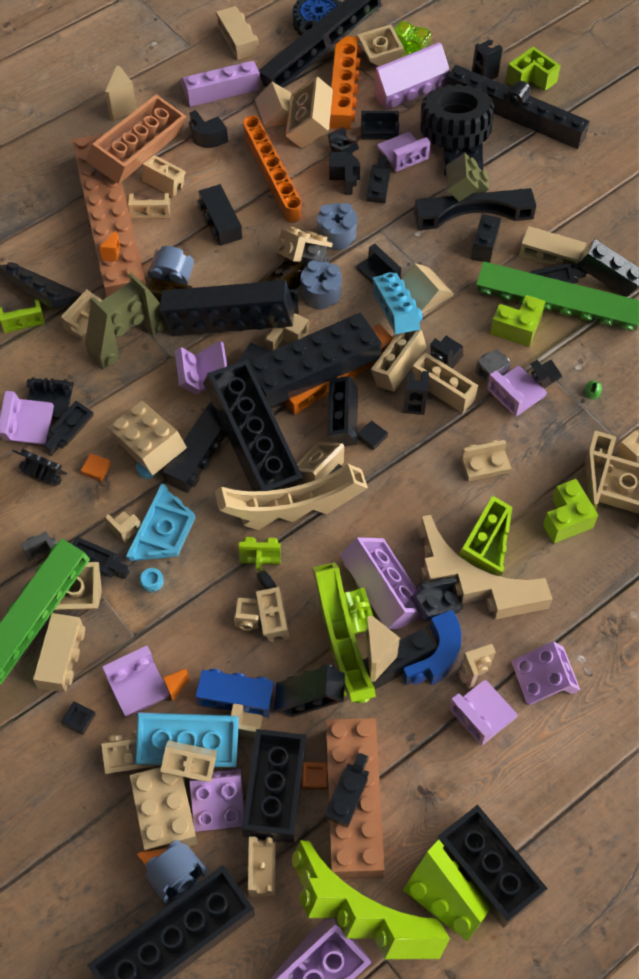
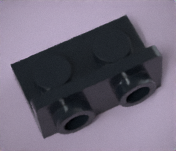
(436, 598)

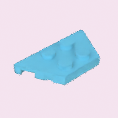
(162, 528)

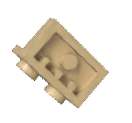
(485, 460)
(475, 664)
(120, 753)

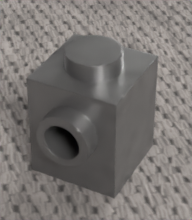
(314, 252)
(491, 362)

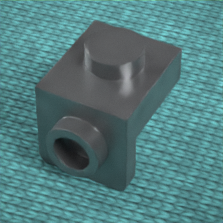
(37, 545)

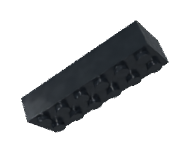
(227, 308)
(316, 359)
(252, 428)
(178, 932)

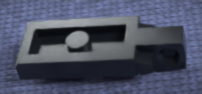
(379, 181)
(564, 272)
(67, 427)
(108, 561)
(348, 792)

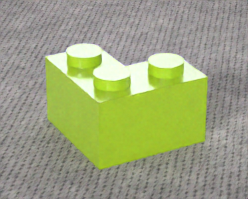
(535, 68)
(517, 324)
(573, 512)

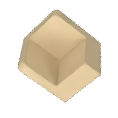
(629, 448)
(123, 526)
(247, 722)

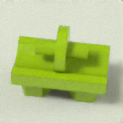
(260, 553)
(358, 609)

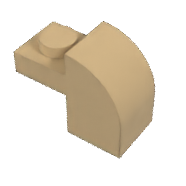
(276, 336)

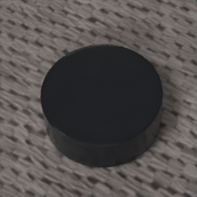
(265, 579)

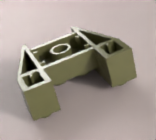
(118, 314)

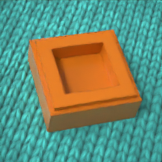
(95, 467)
(314, 775)

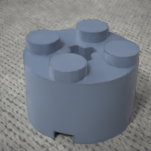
(338, 224)
(171, 265)
(321, 284)
(174, 871)

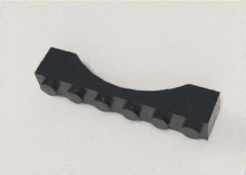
(512, 204)

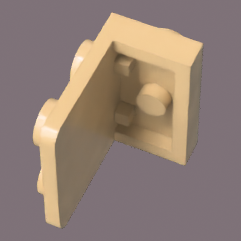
(292, 242)

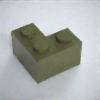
(466, 177)

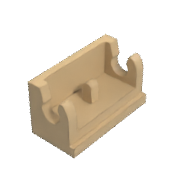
(162, 175)
(149, 208)
(76, 317)
(273, 614)
(188, 761)
(261, 867)

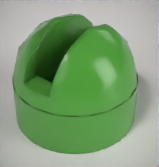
(590, 394)

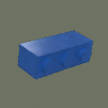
(222, 690)

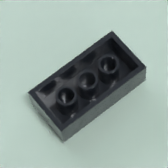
(274, 786)
(492, 865)

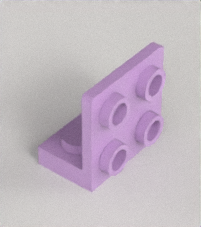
(405, 150)
(194, 368)
(515, 390)
(25, 420)
(545, 673)
(135, 681)
(482, 712)
(218, 802)

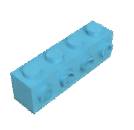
(397, 303)

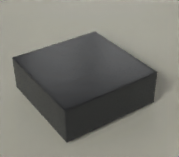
(372, 435)
(78, 718)

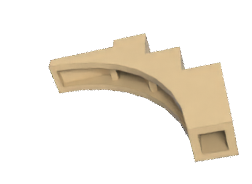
(263, 507)
(503, 595)

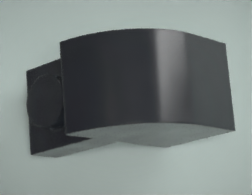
(207, 133)
(344, 167)
(447, 351)

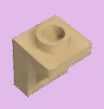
(247, 614)

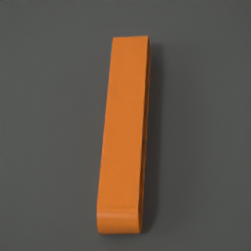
(272, 169)

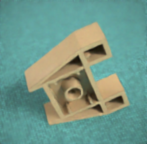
(609, 477)

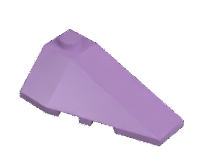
(325, 955)

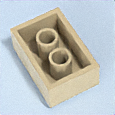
(309, 112)
(147, 437)
(162, 809)

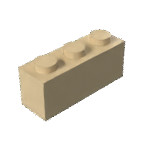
(237, 32)
(550, 248)
(398, 359)
(446, 382)
(59, 653)

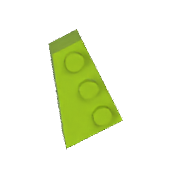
(488, 538)
(446, 892)

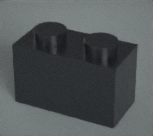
(485, 238)

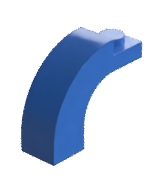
(448, 638)

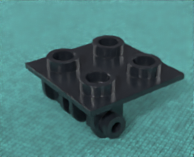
(51, 391)
(40, 468)

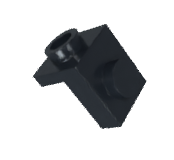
(340, 143)
(545, 373)

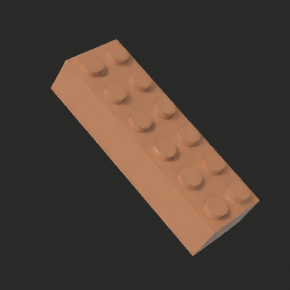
(136, 139)
(356, 849)

